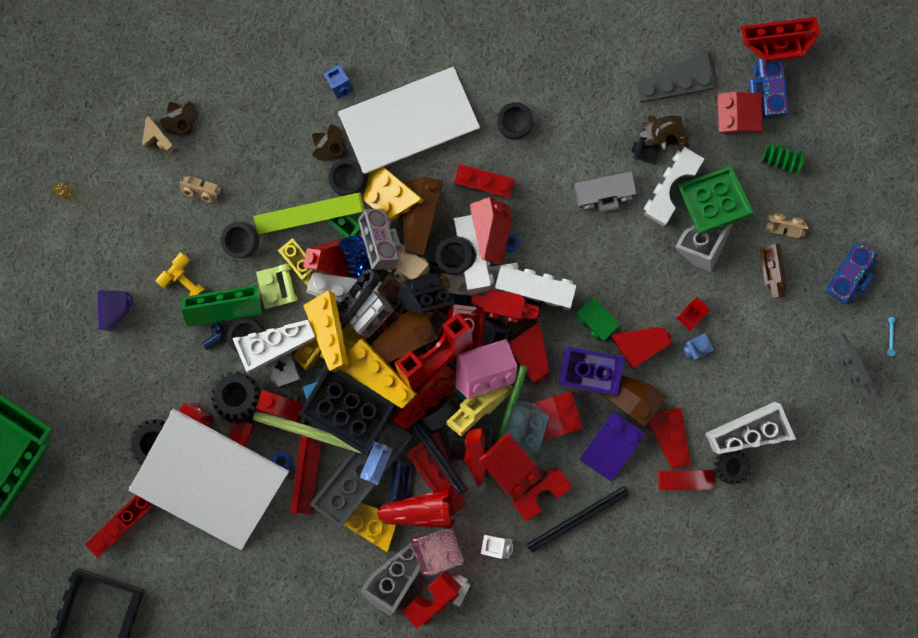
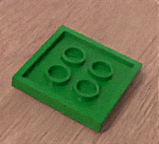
(715, 200)

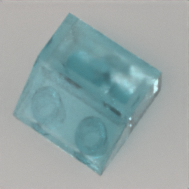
(527, 425)

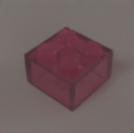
(437, 551)

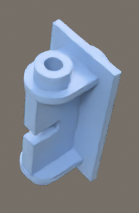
(376, 463)

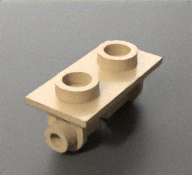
(191, 187)
(794, 227)

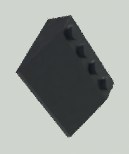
(347, 409)

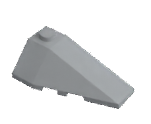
(703, 249)
(391, 581)

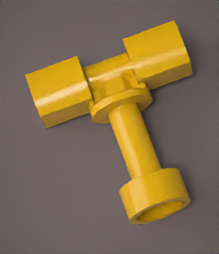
(177, 273)

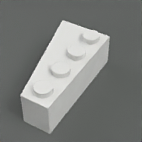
(536, 287)
(752, 430)

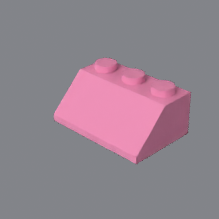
(485, 369)

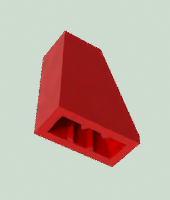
(327, 259)
(641, 344)
(530, 352)

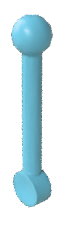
(891, 352)

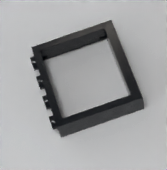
(70, 595)

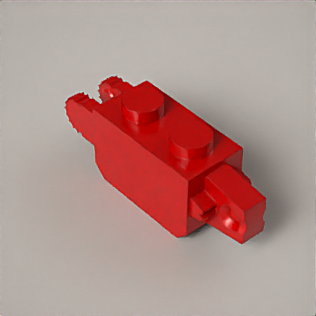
(507, 305)

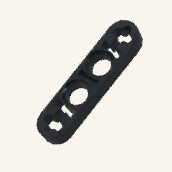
(350, 298)

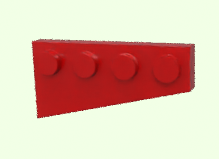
(427, 396)
(431, 471)

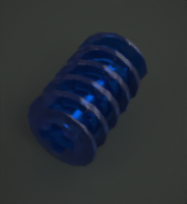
(355, 254)

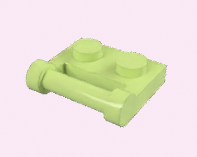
(270, 286)

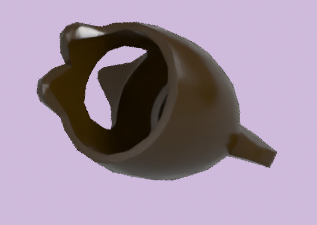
(664, 132)

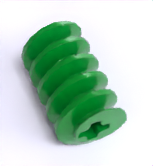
(783, 158)

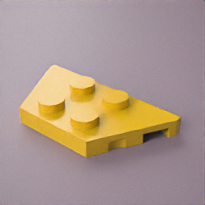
(389, 193)

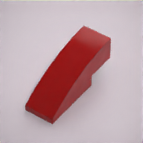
(475, 448)
(686, 479)

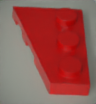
(671, 436)

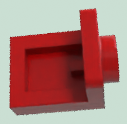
(693, 313)

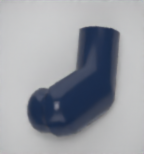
(216, 336)

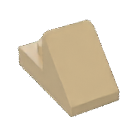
(152, 133)

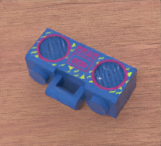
(773, 89)
(846, 279)

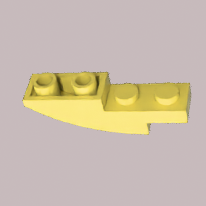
(295, 257)
(474, 408)

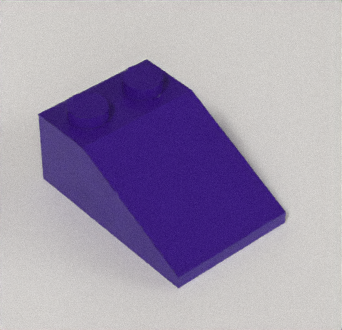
(590, 370)
(612, 446)

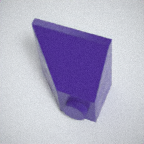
(112, 308)

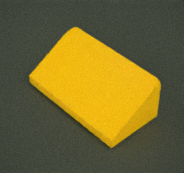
(308, 354)

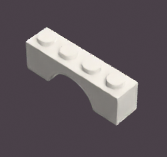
(661, 207)
(477, 276)

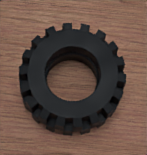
(229, 383)
(139, 437)

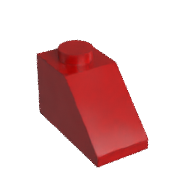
(279, 406)

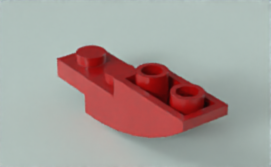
(118, 526)

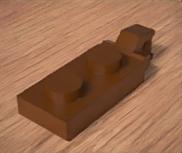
(773, 269)

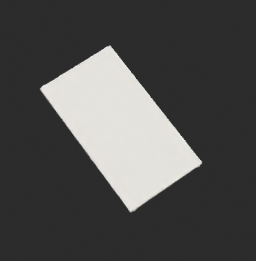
(408, 120)

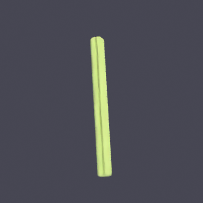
(300, 429)

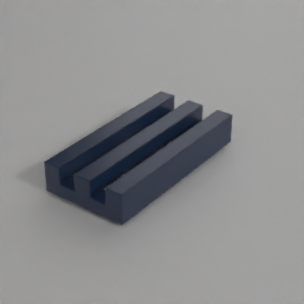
(399, 481)

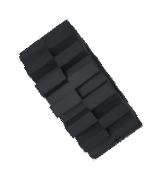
(743, 469)

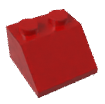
(740, 113)

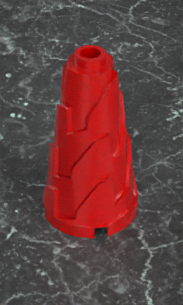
(421, 511)

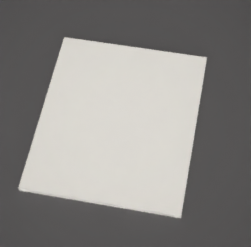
(207, 479)

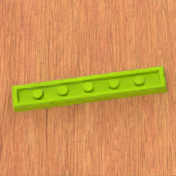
(309, 213)

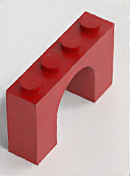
(455, 339)

